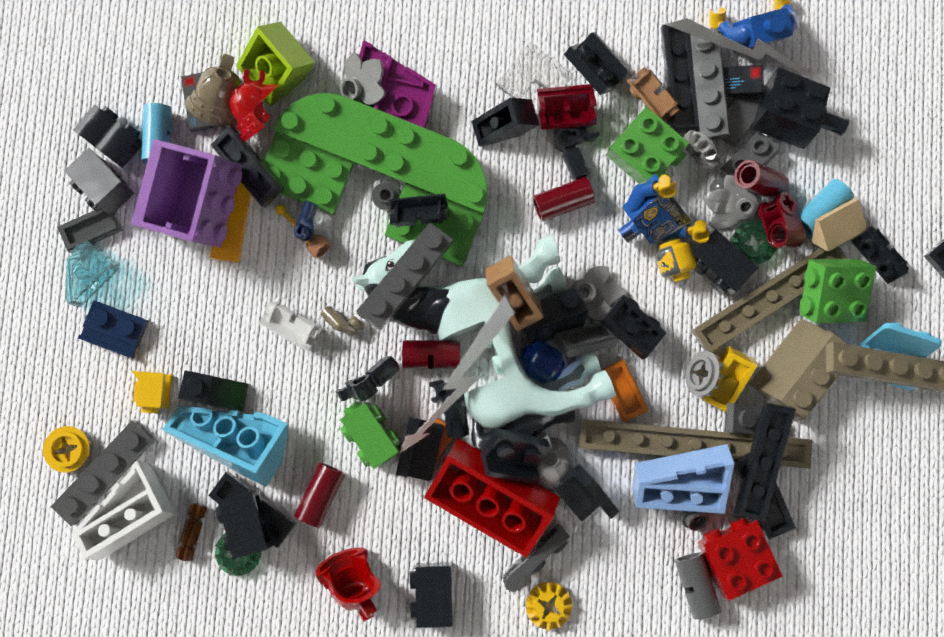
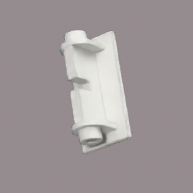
(298, 331)

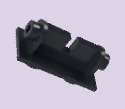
(410, 209)
(874, 248)

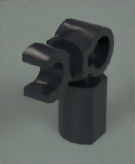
(566, 142)
(365, 386)
(455, 415)

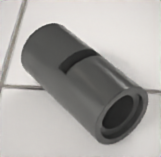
(698, 585)

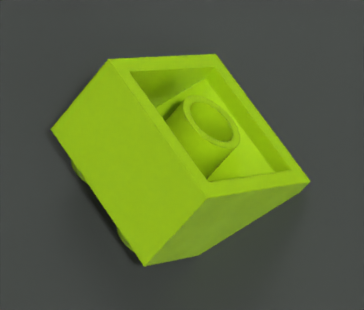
(279, 56)

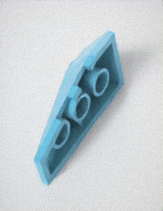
(239, 441)

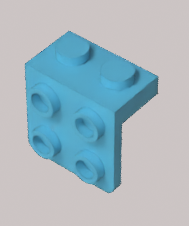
(898, 339)

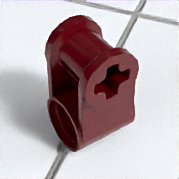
(782, 222)

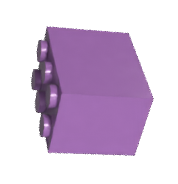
(187, 193)

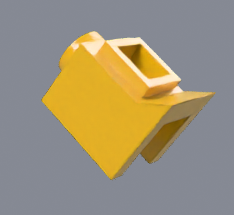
(152, 391)

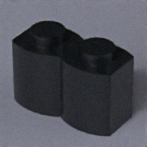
(109, 136)

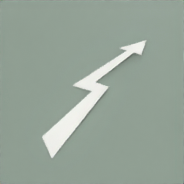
(760, 48)
(492, 327)

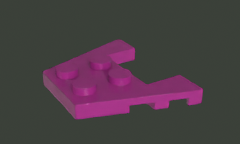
(407, 92)

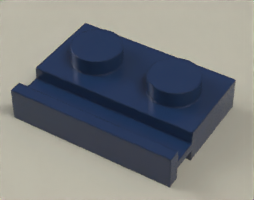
(113, 329)

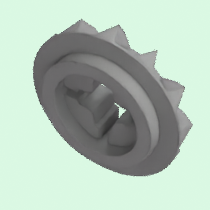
(702, 149)
(701, 363)

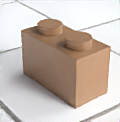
(508, 280)

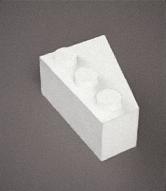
(126, 513)

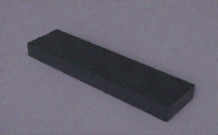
(680, 77)
(764, 460)

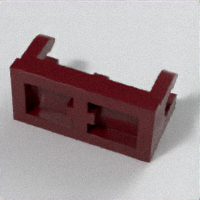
(566, 106)

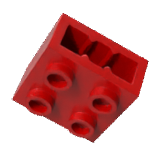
(739, 558)

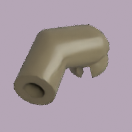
(338, 323)

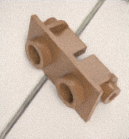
(644, 90)

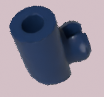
(305, 224)

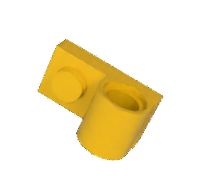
(736, 373)

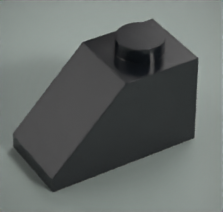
(505, 121)
(213, 391)

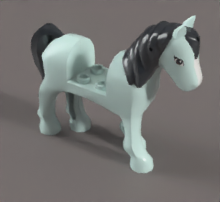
(516, 400)

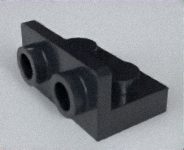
(597, 63)
(633, 326)
(514, 456)

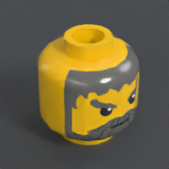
(675, 260)

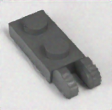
(551, 542)

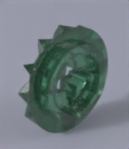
(743, 234)
(232, 567)

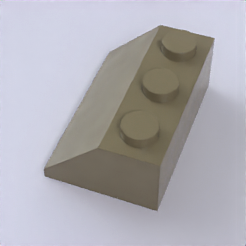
(797, 369)

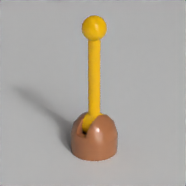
(317, 245)

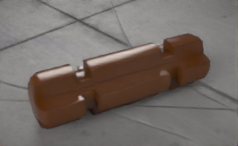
(191, 532)

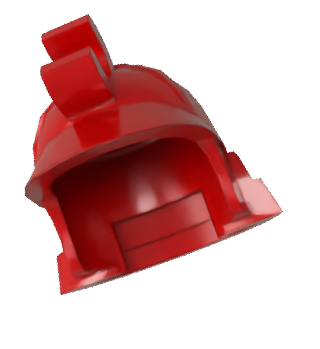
(247, 104)
(350, 581)

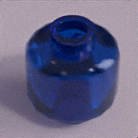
(542, 362)

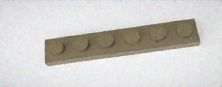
(758, 303)
(884, 366)

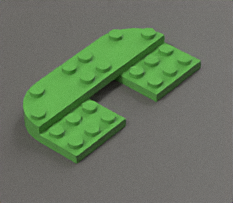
(328, 133)

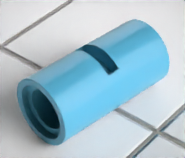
(156, 125)
(830, 197)

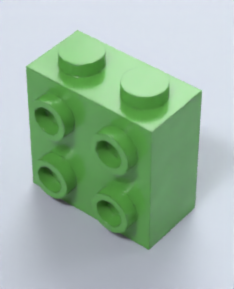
(647, 147)
(837, 290)
(366, 428)

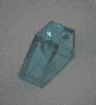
(87, 272)

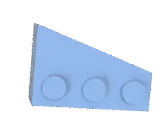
(685, 481)

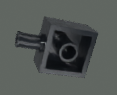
(796, 109)

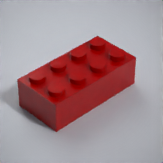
(498, 507)

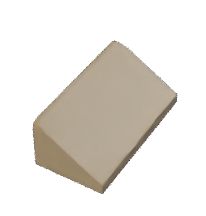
(839, 225)

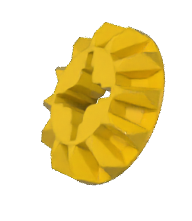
(56, 441)
(544, 592)

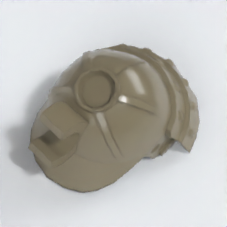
(213, 94)

